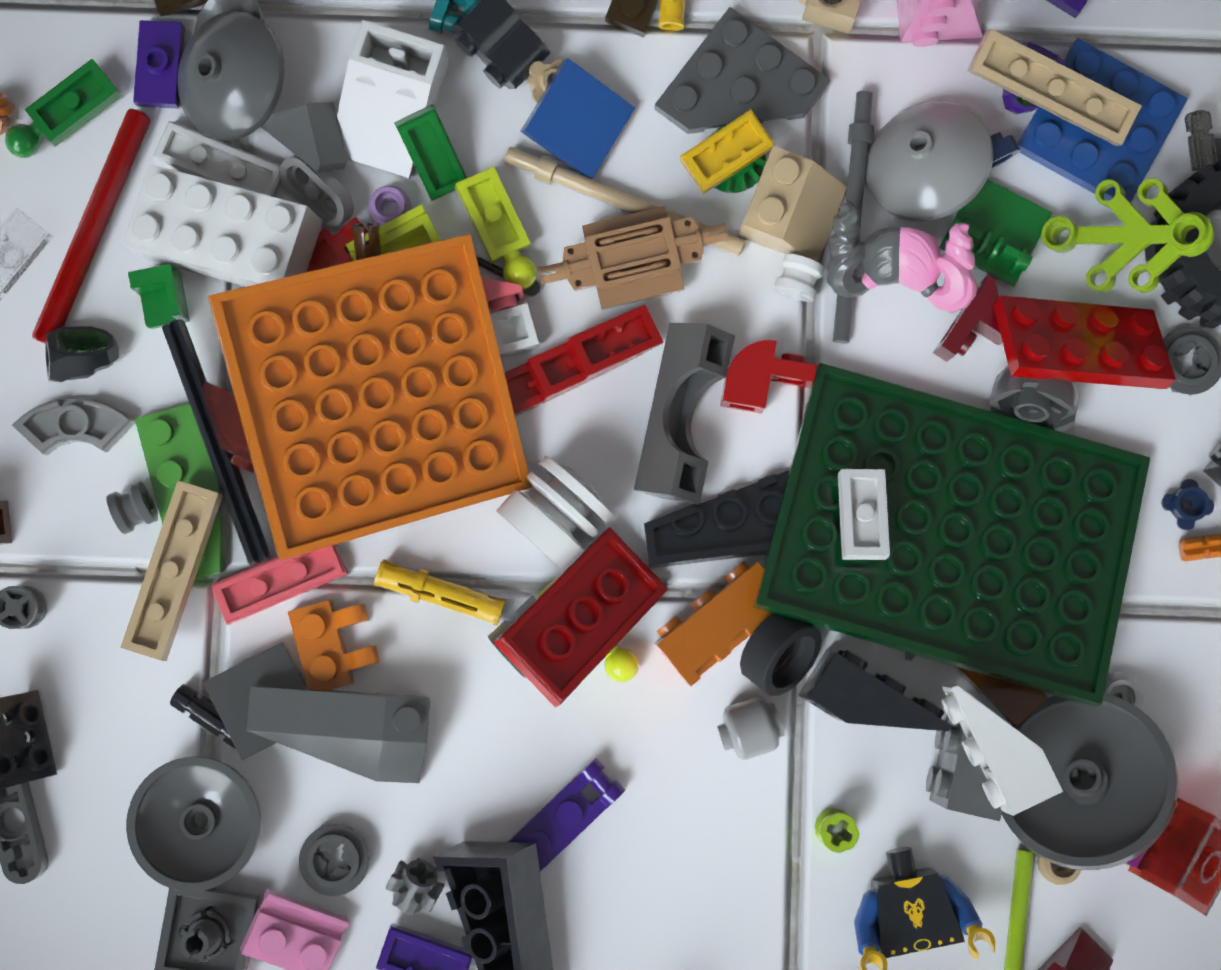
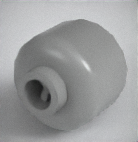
(751, 728)

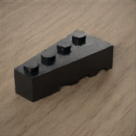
(498, 903)

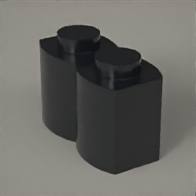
(500, 40)

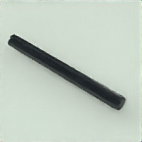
(226, 472)

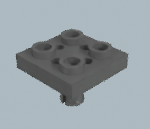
(205, 936)

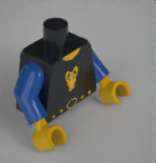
(914, 913)

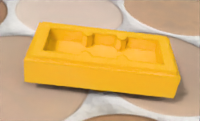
(727, 151)

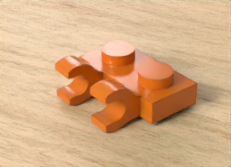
(322, 645)

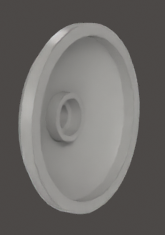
(942, 174)

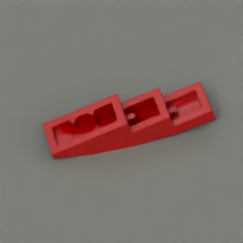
(582, 359)

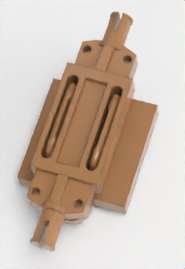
(633, 256)

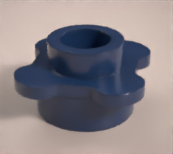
(1199, 500)

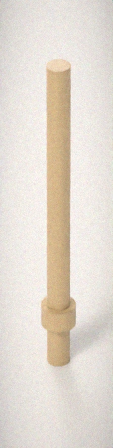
(548, 170)

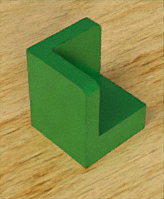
(160, 294)

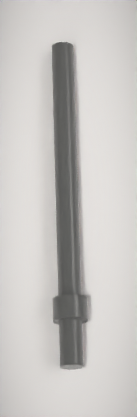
(859, 137)

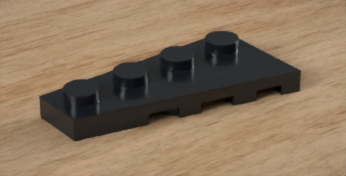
(719, 529)

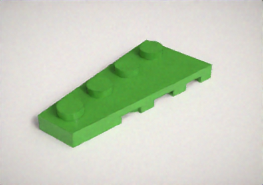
(174, 454)

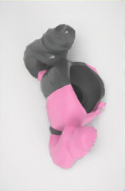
(904, 258)

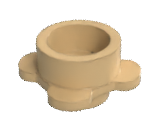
(538, 76)

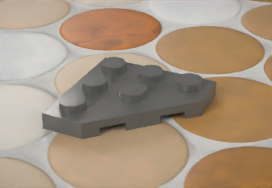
(736, 72)

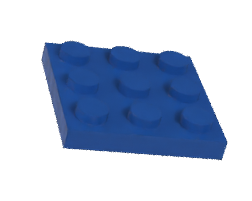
(1088, 158)

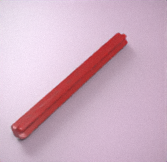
(92, 223)

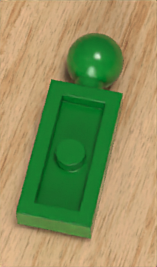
(63, 110)

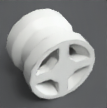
(799, 277)

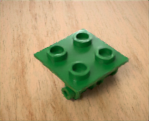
(1002, 231)

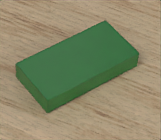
(431, 151)

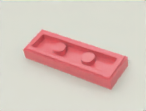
(276, 582)

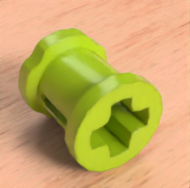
(839, 843)

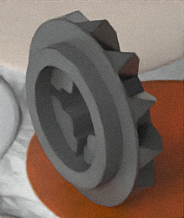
(1206, 356)
(314, 864)

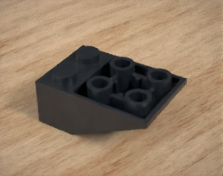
(856, 697)

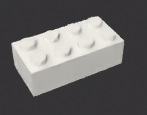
(220, 229)

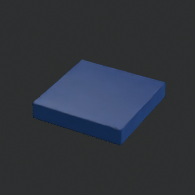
(577, 119)

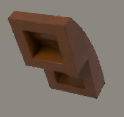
(1010, 699)

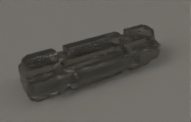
(1200, 143)

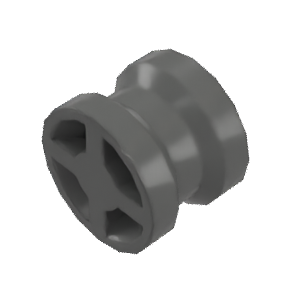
(132, 507)
(12, 607)

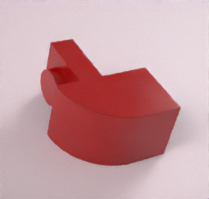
(752, 371)

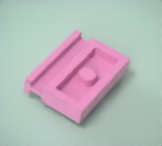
(293, 934)

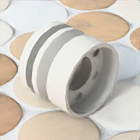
(555, 512)

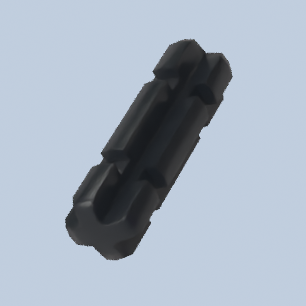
(201, 711)

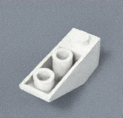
(1012, 763)

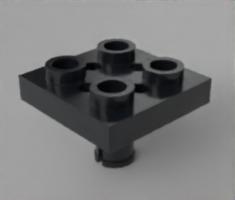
(34, 757)

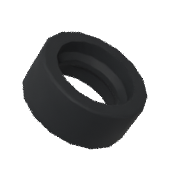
(780, 653)

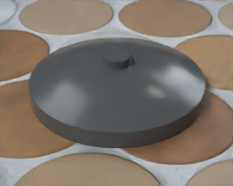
(1113, 779)

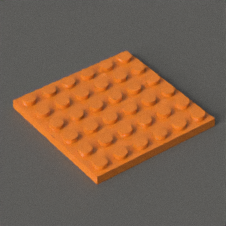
(371, 394)

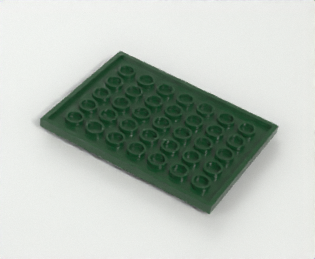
(998, 535)

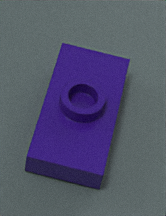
(158, 64)
(415, 951)

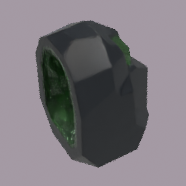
(78, 352)

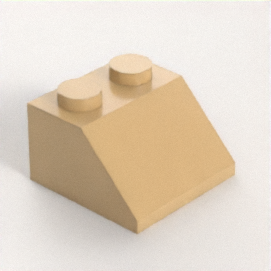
(793, 205)

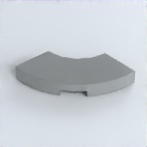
(73, 421)

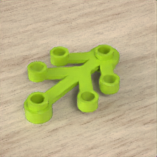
(1134, 236)

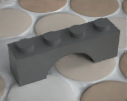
(690, 363)

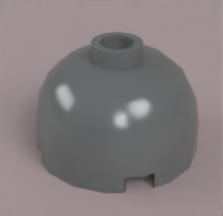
(1036, 401)

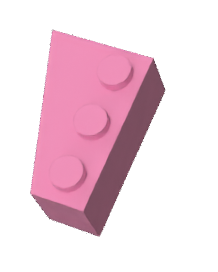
(935, 20)

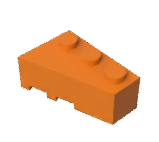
(715, 626)

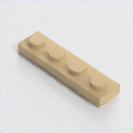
(1054, 87)
(171, 571)

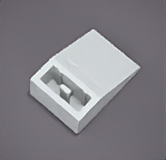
(384, 82)

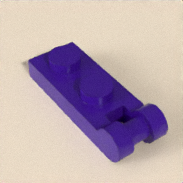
(568, 813)

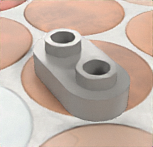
(317, 191)

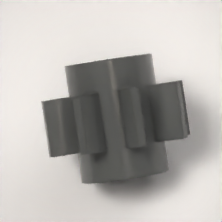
(415, 886)

